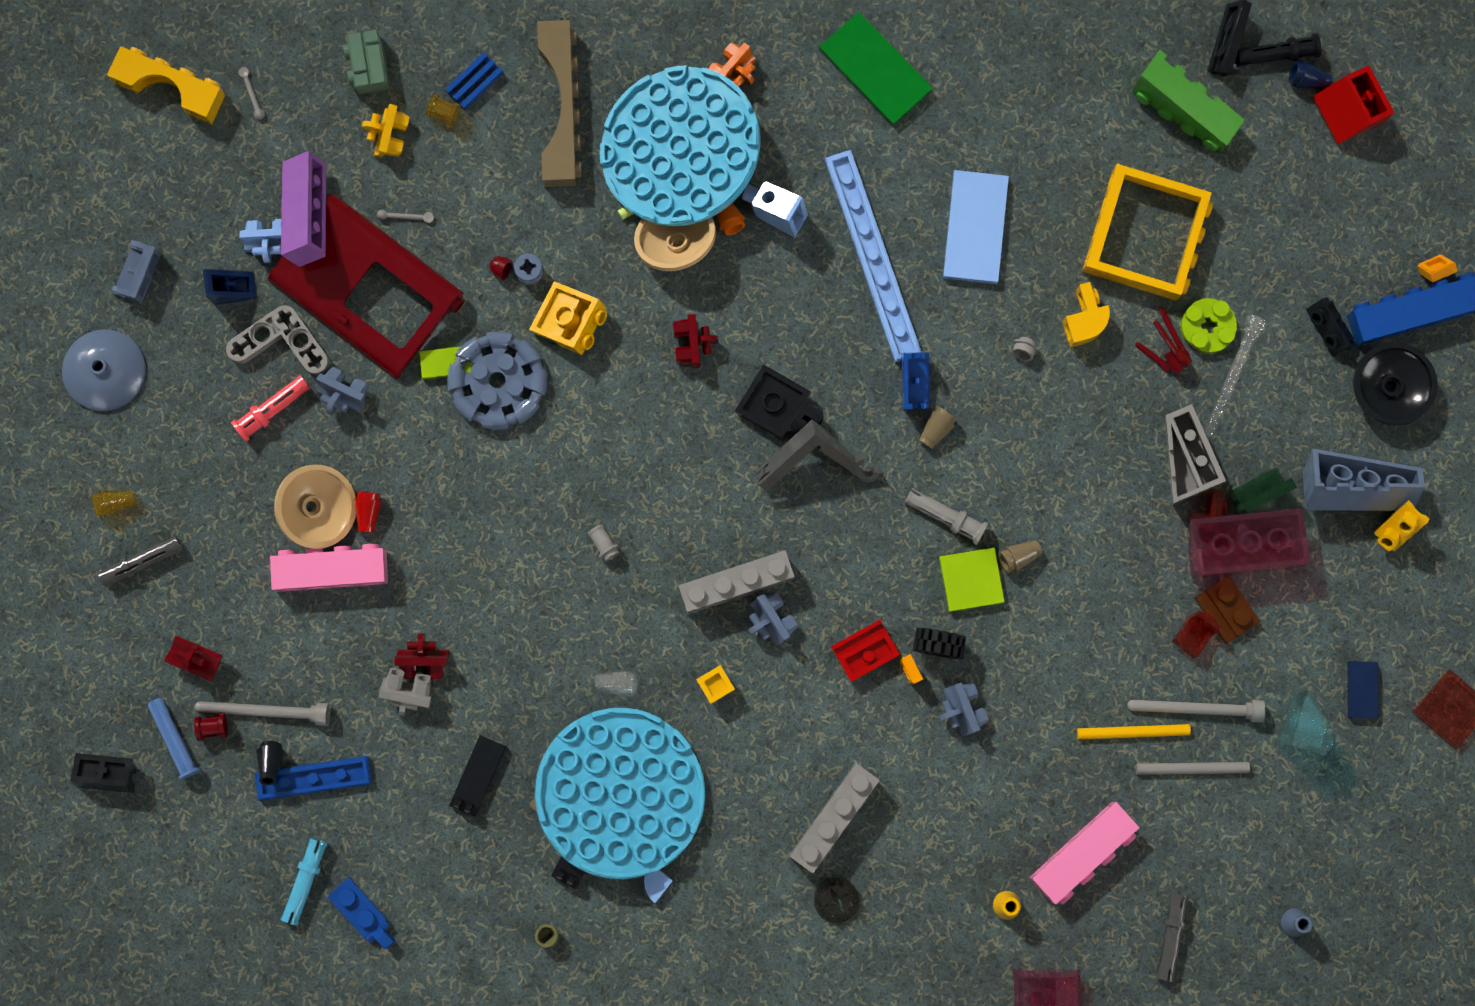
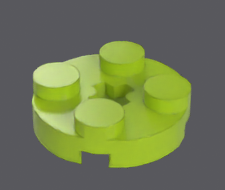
(1199, 338)

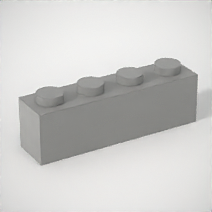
(736, 582)
(834, 818)

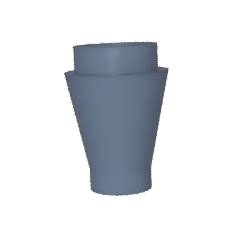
(1290, 922)

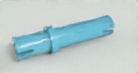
(304, 881)

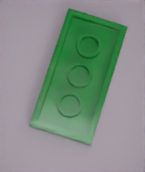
(875, 68)

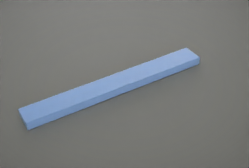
(872, 254)

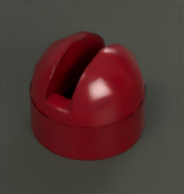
(501, 267)

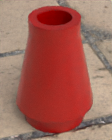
(367, 510)

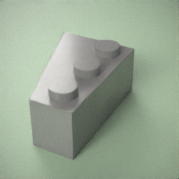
(1190, 456)

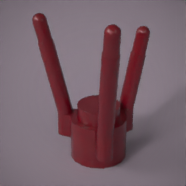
(1178, 356)

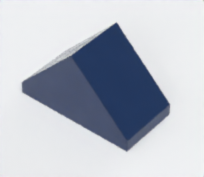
(229, 286)

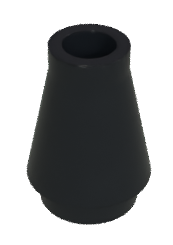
(269, 759)

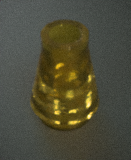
(112, 501)

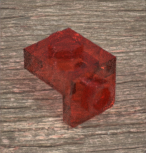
(1215, 506)
(1196, 633)

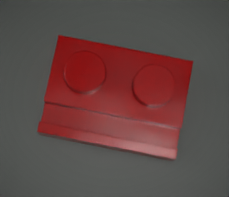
(865, 650)

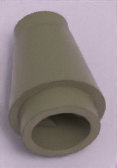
(937, 427)
(1019, 555)

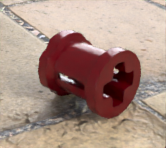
(211, 727)

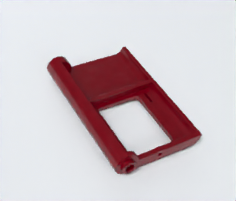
(351, 250)

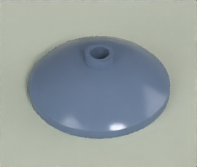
(118, 379)

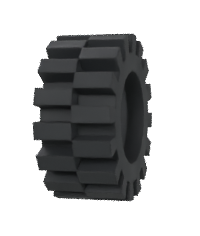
(939, 643)

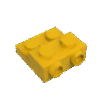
(569, 318)

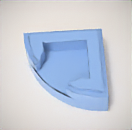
(656, 884)

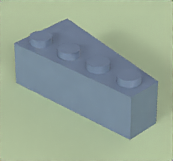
(1358, 483)

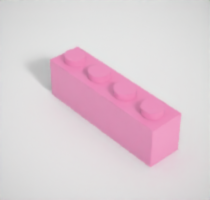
(329, 569)
(1084, 852)

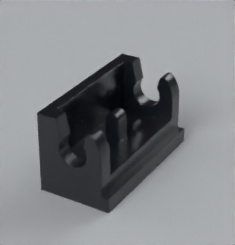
(103, 773)

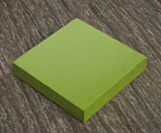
(971, 579)

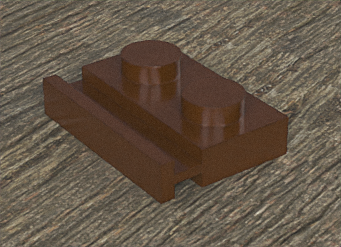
(1228, 608)

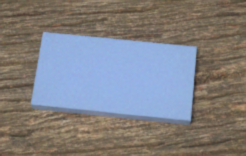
(975, 227)

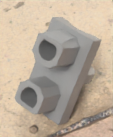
(406, 694)

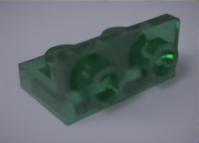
(1260, 491)

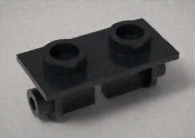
(1325, 317)

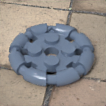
(492, 364)

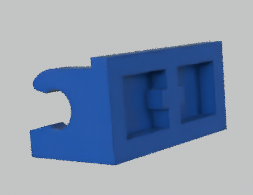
(915, 380)

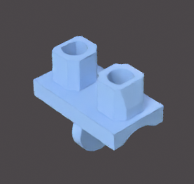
(260, 240)

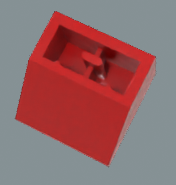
(1353, 105)

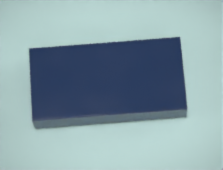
(1362, 689)

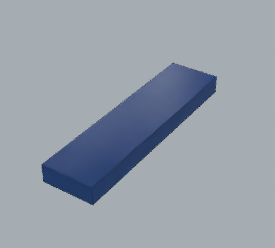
(316, 778)

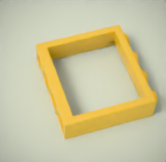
(1132, 279)

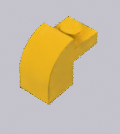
(1088, 324)

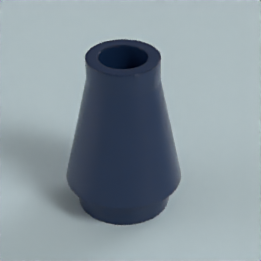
(1308, 76)

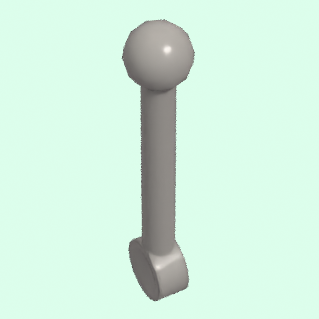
(244, 73)
(427, 217)

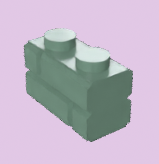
(367, 62)

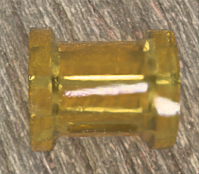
(443, 109)

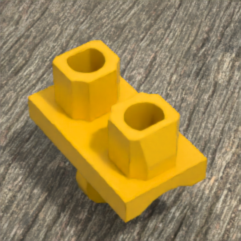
(391, 120)
(1400, 527)

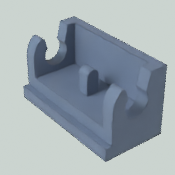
(137, 272)

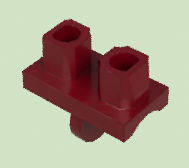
(690, 354)
(422, 654)
(193, 658)

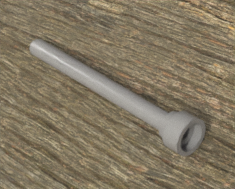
(1251, 710)
(317, 713)

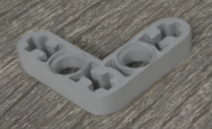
(277, 332)

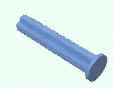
(172, 739)

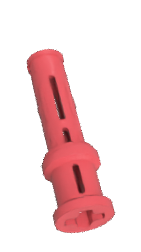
(299, 387)

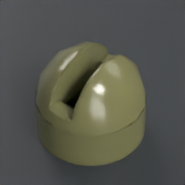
(543, 932)

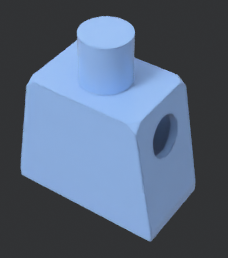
(777, 207)

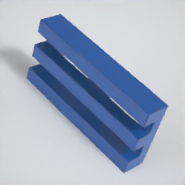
(490, 64)

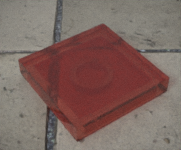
(1449, 709)

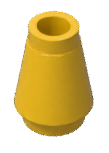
(1000, 902)

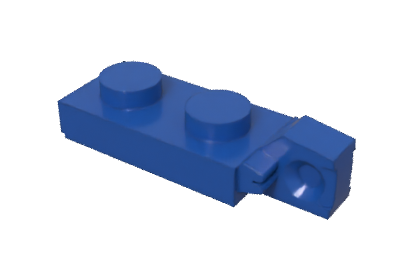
(362, 913)

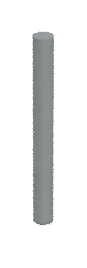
(1192, 768)

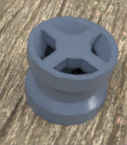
(529, 275)

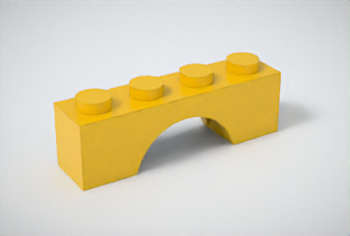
(136, 71)

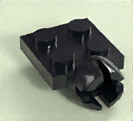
(777, 404)

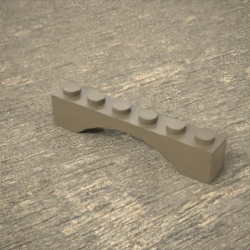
(559, 156)

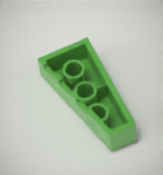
(1187, 103)

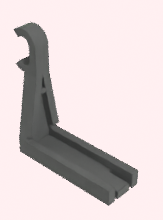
(800, 446)

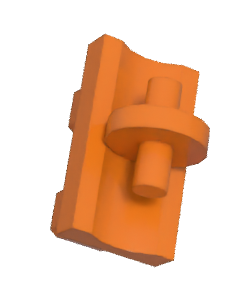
(739, 64)

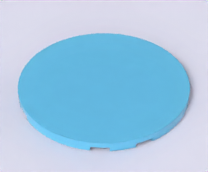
(680, 146)
(619, 793)

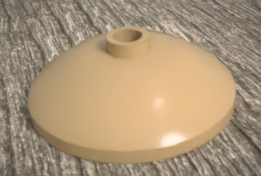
(659, 243)
(331, 501)

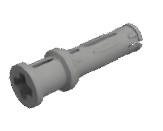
(956, 520)

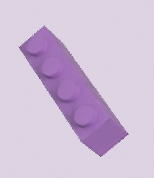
(303, 209)

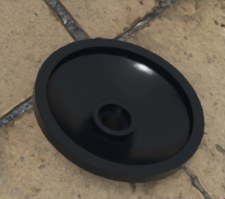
(1410, 375)

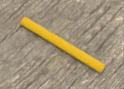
(1133, 731)

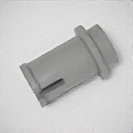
(603, 542)

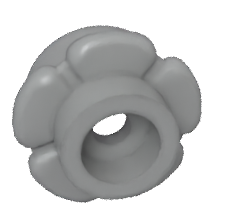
(1024, 349)

